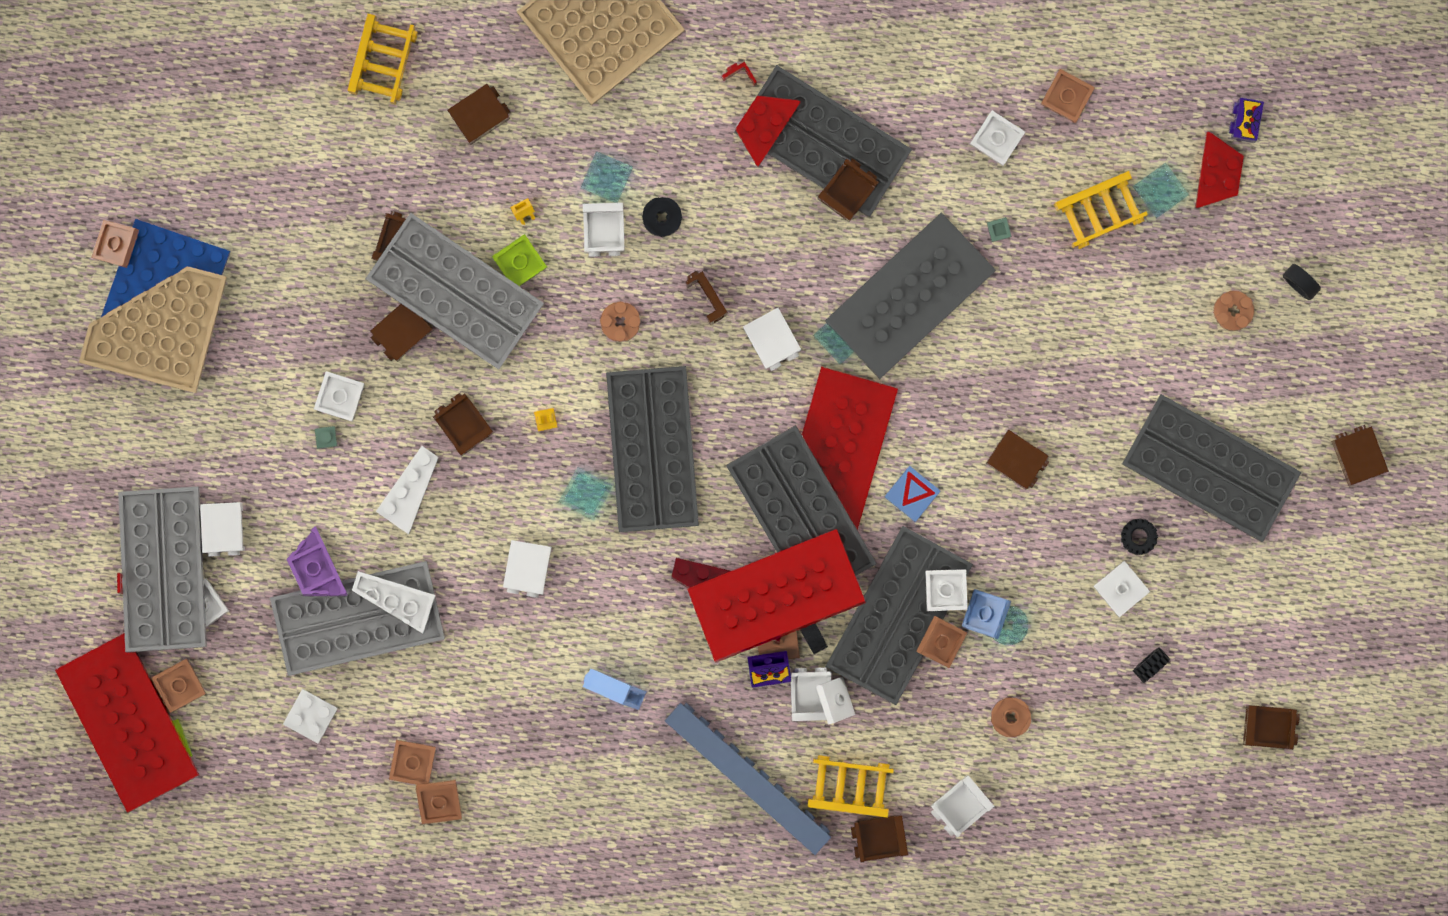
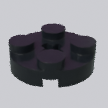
(673, 217)

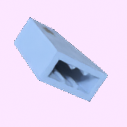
(614, 689)

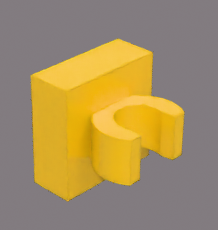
(522, 210)
(545, 419)

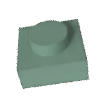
(999, 229)
(326, 437)

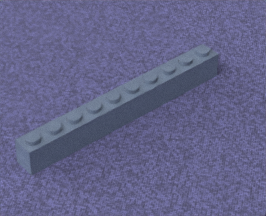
(747, 778)

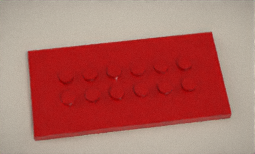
(847, 433)
(776, 596)
(127, 723)

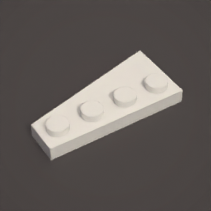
(407, 494)
(401, 601)

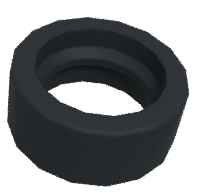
(1301, 282)

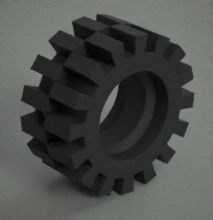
(1126, 536)
(1151, 665)

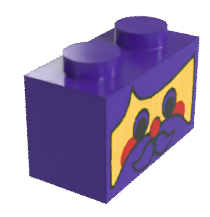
(1247, 120)
(769, 669)

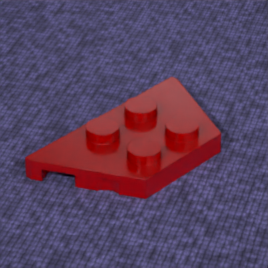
(764, 124)
(1219, 172)

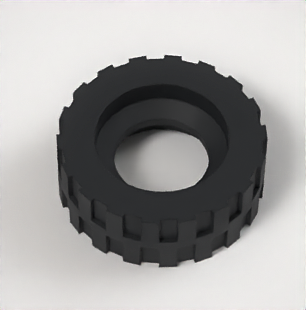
(814, 638)

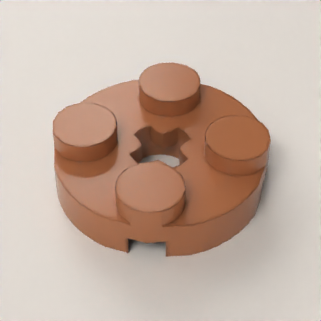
(1242, 303)
(631, 321)
(1022, 716)

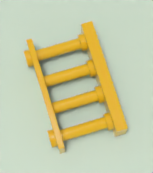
(367, 45)
(1103, 191)
(857, 806)

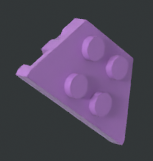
(314, 568)

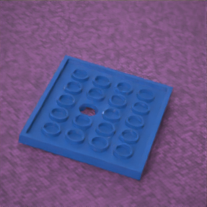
(156, 257)

